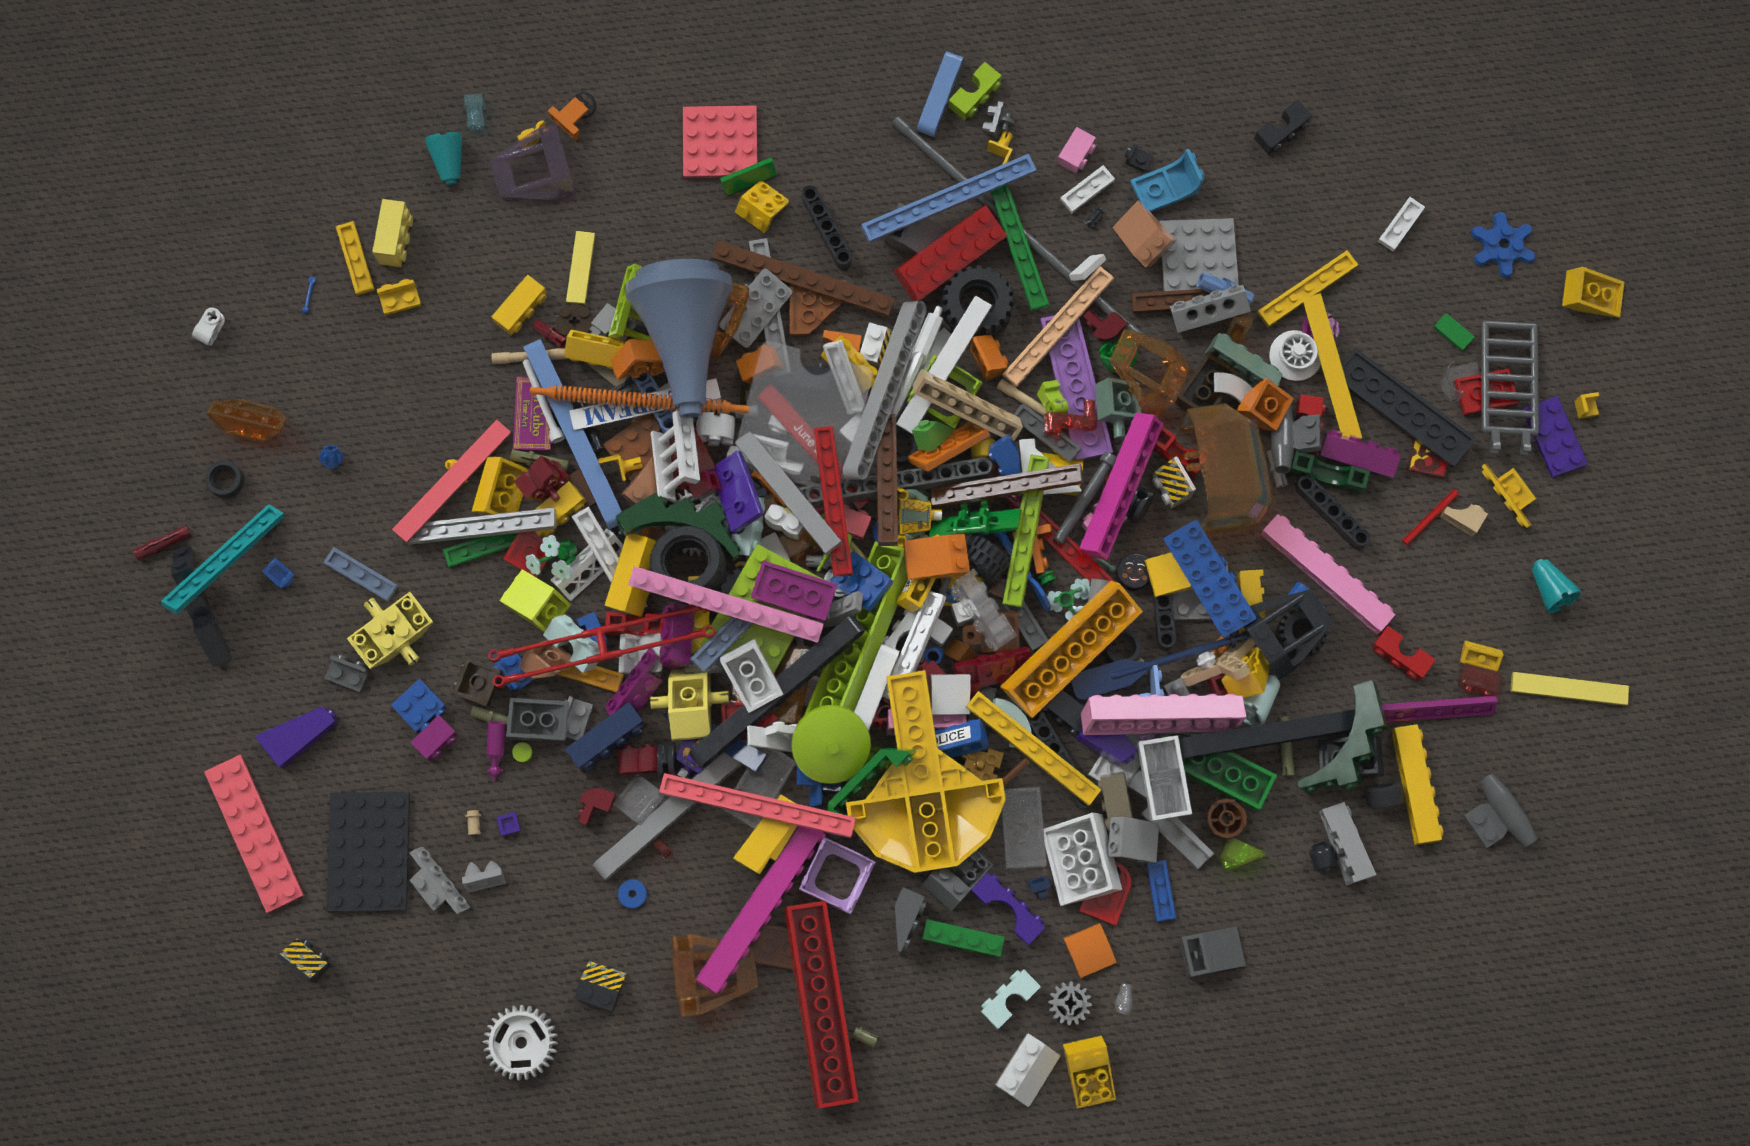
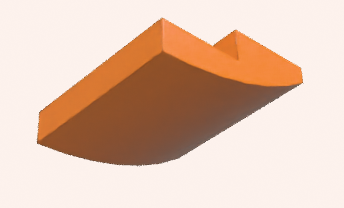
(1090, 950)

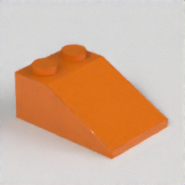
(936, 557)

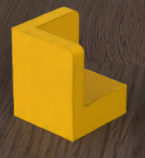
(1586, 405)

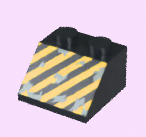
(305, 960)
(600, 986)

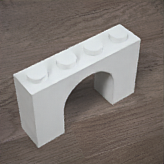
(939, 634)

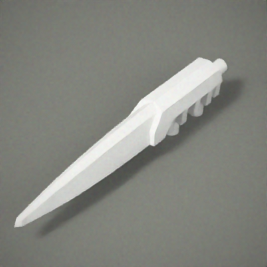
(918, 357)

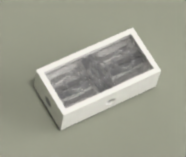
(1164, 778)

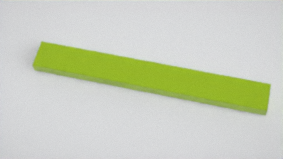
(1024, 539)

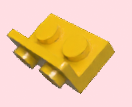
(399, 296)

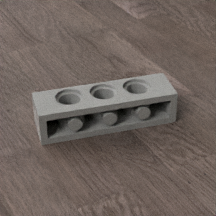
(1219, 312)

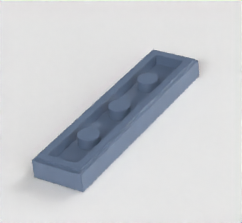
(361, 574)
(720, 643)

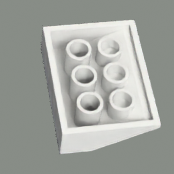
(1081, 859)

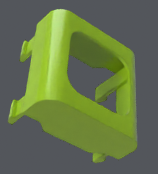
(961, 376)

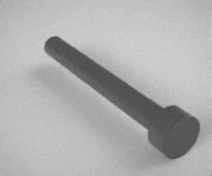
(1107, 462)

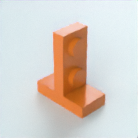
(1040, 562)

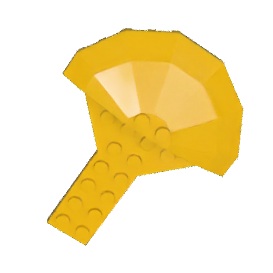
(931, 808)

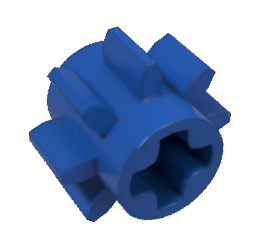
(331, 456)

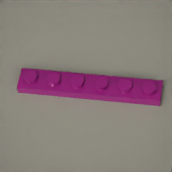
(1440, 709)

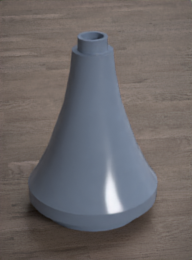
(681, 311)

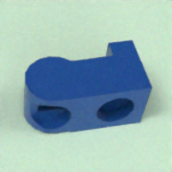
(589, 622)

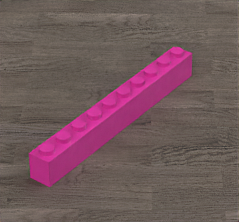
(758, 909)

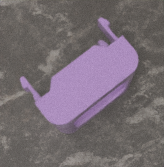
(827, 848)

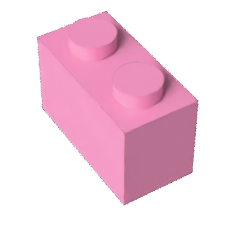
(1076, 150)

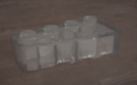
(982, 610)

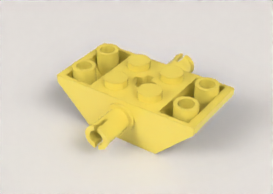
(376, 643)
(689, 704)

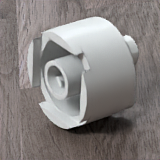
(716, 428)

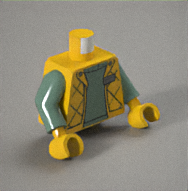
(914, 514)

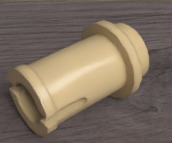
(473, 822)

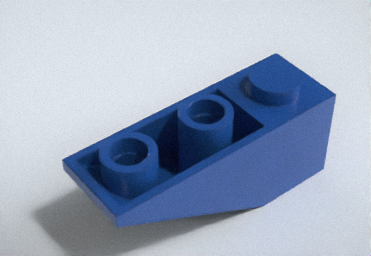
(1006, 455)

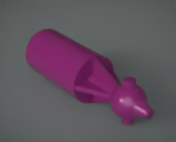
(495, 746)

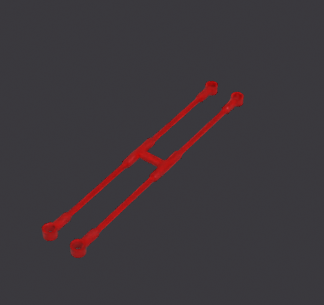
(599, 633)

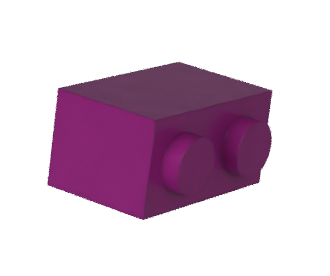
(434, 738)

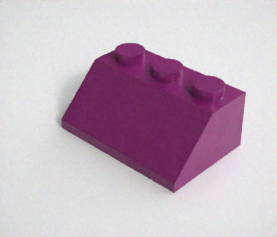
(677, 653)

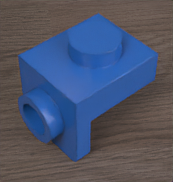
(278, 573)

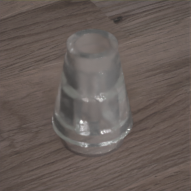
(1124, 1000)

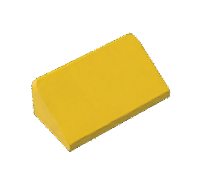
(1481, 656)

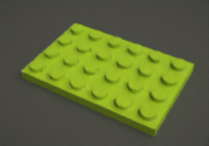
(771, 641)

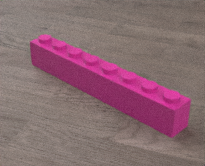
(1121, 486)

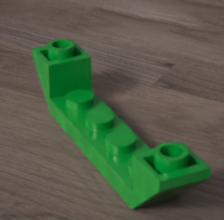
(897, 756)

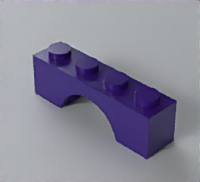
(990, 890)

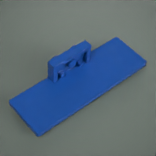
(1210, 578)

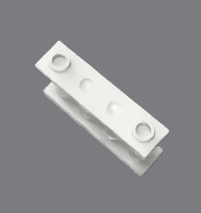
(686, 457)

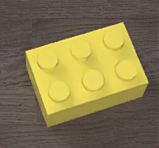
(392, 233)

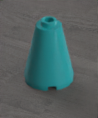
(446, 155)
(1554, 586)

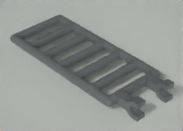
(1495, 431)

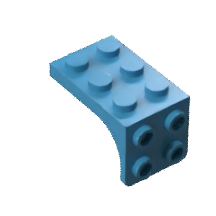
(1169, 183)

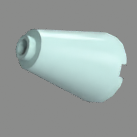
(1258, 706)

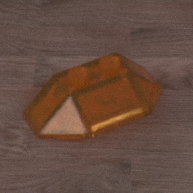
(246, 418)

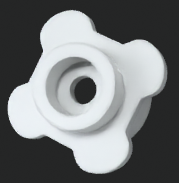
(1206, 659)

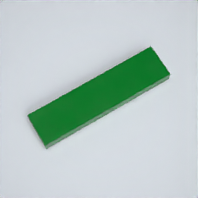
(477, 548)

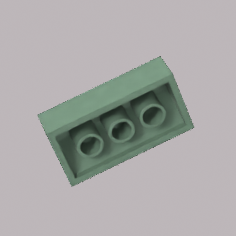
(1250, 366)

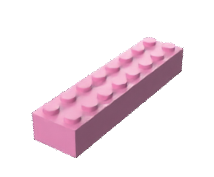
(1162, 714)

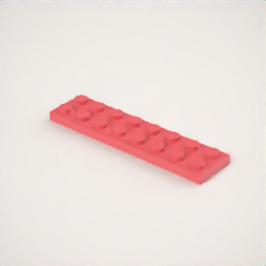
(254, 834)

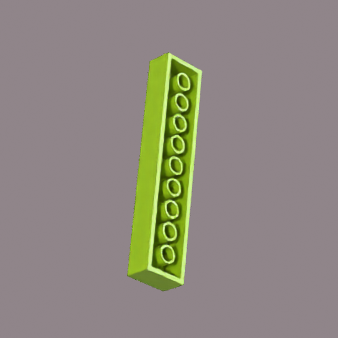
(847, 674)

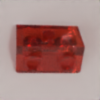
(1479, 679)

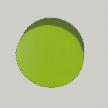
(522, 752)

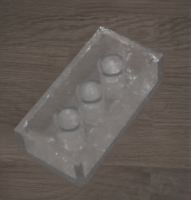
(767, 782)
(1023, 829)

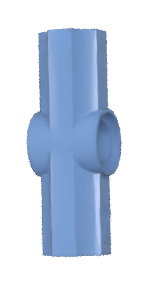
(1212, 283)

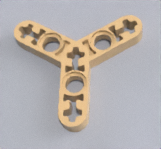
(1228, 664)

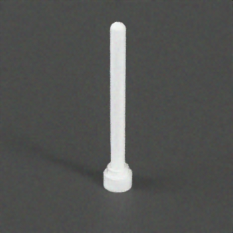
(556, 435)

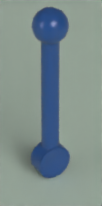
(312, 280)

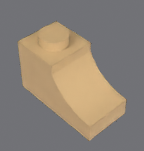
(1467, 520)

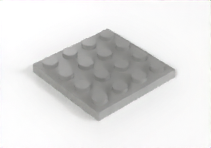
(1199, 248)

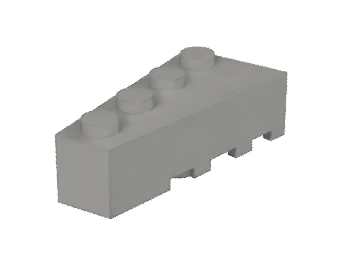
(1347, 844)

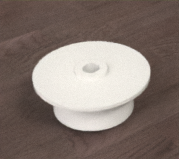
(1295, 355)

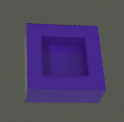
(508, 824)

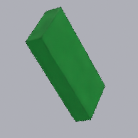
(1453, 332)

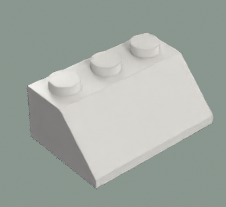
(1027, 1070)

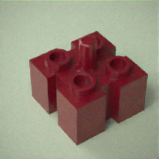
(542, 480)

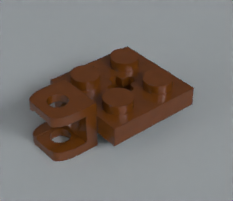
(979, 638)

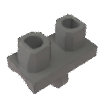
(1001, 121)

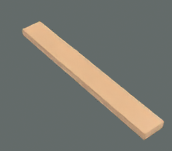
(1058, 326)

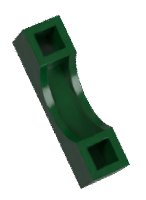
(1345, 478)

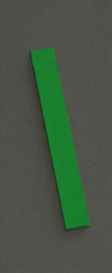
(1019, 248)

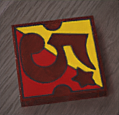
(1424, 462)

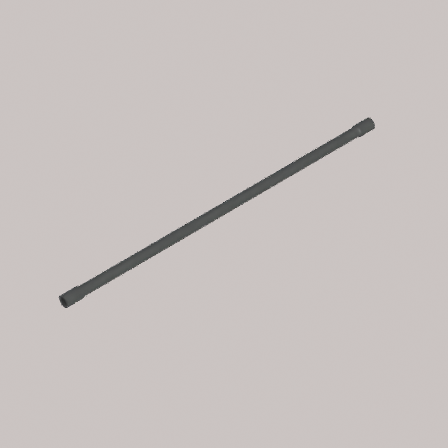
(906, 130)

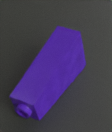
(294, 737)

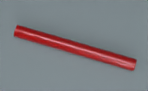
(1430, 517)

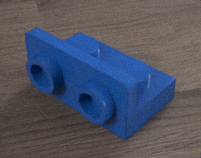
(510, 666)

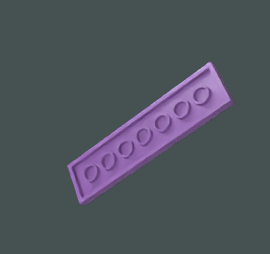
(1077, 383)

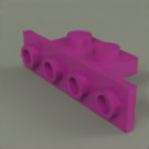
(638, 685)

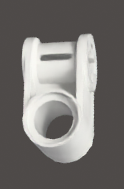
(207, 329)

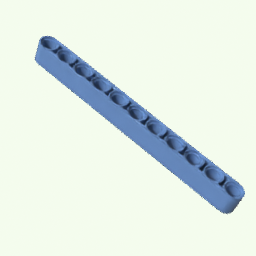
(576, 438)

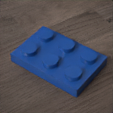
(866, 580)

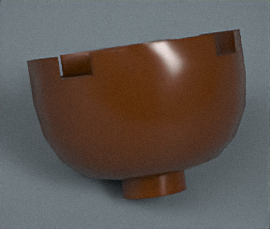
(1226, 818)

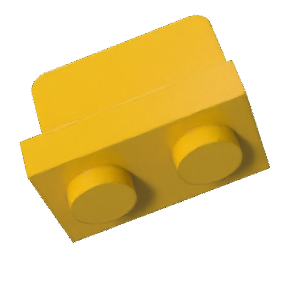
(761, 205)

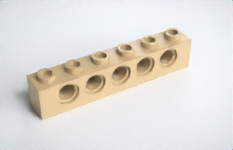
(966, 405)

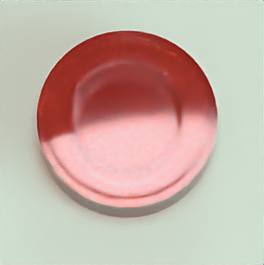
(662, 849)

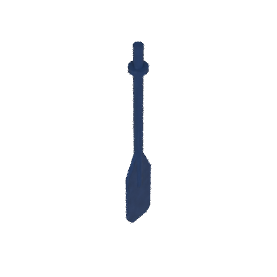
(1126, 672)

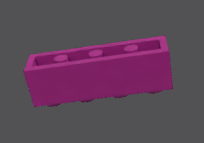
(1360, 454)

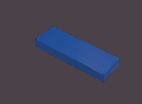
(1161, 891)

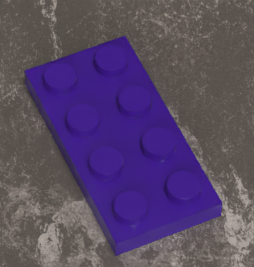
(1556, 439)

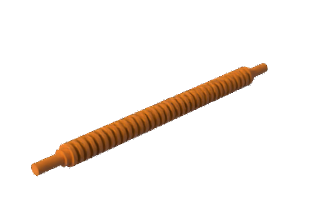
(572, 394)

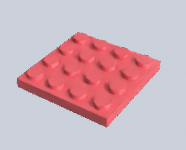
(718, 140)

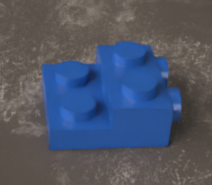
(419, 706)

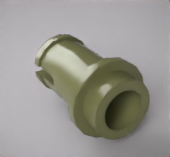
(864, 1037)

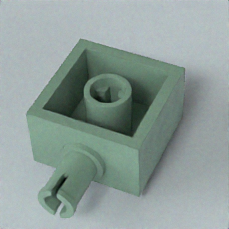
(1116, 404)

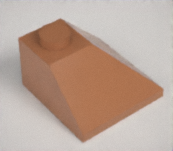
(544, 658)

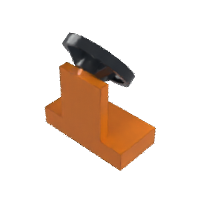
(572, 113)

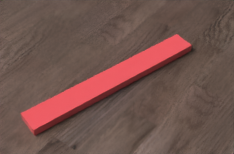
(451, 481)

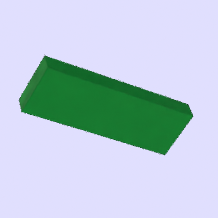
(748, 176)

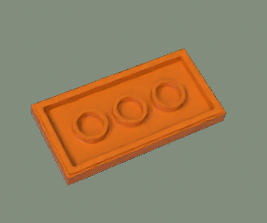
(957, 442)

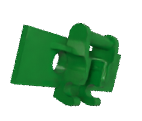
(977, 521)

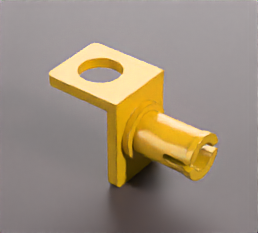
(1001, 148)
(624, 466)

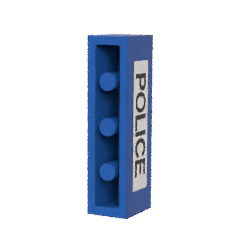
(962, 738)

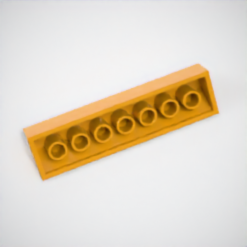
(1071, 648)

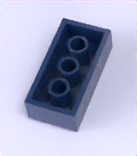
(606, 737)

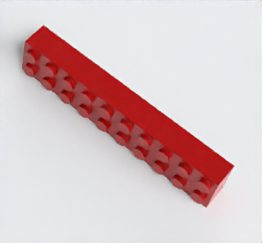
(820, 1004)

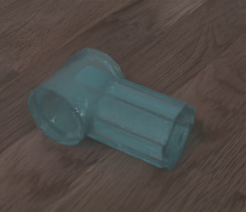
(474, 108)

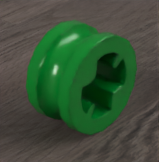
(1046, 578)

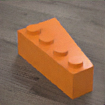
(637, 358)

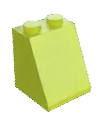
(534, 600)

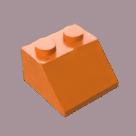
(988, 356)
(1265, 405)

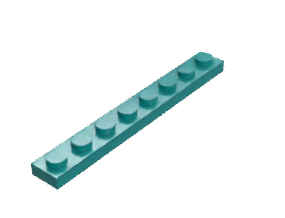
(222, 559)

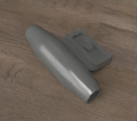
(1293, 435)
(1499, 815)

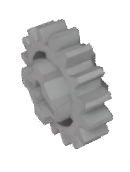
(1061, 1003)

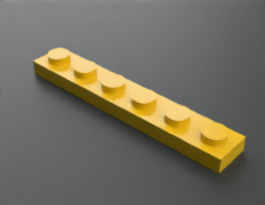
(1308, 287)

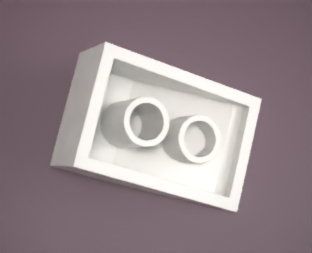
(751, 675)

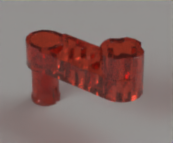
(1055, 421)

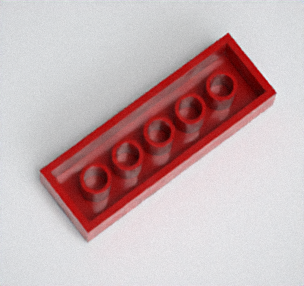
(949, 253)

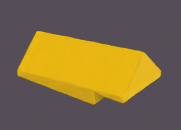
(622, 596)
(765, 843)

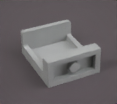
(1133, 839)

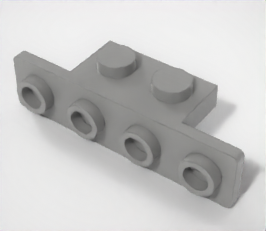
(434, 884)

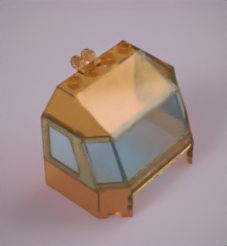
(1231, 468)

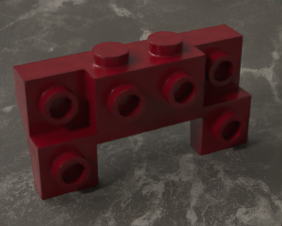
(992, 668)

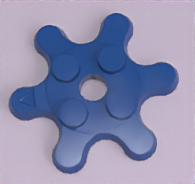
(1495, 253)

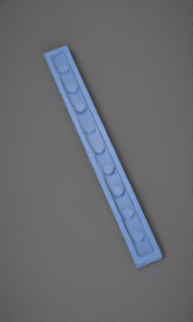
(948, 198)

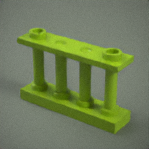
(624, 311)

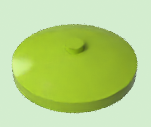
(830, 744)

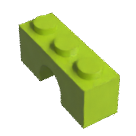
(966, 103)

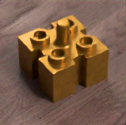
(983, 764)

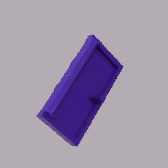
(737, 492)

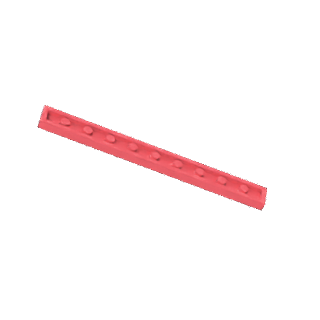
(757, 805)

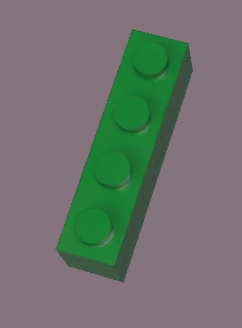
(963, 938)

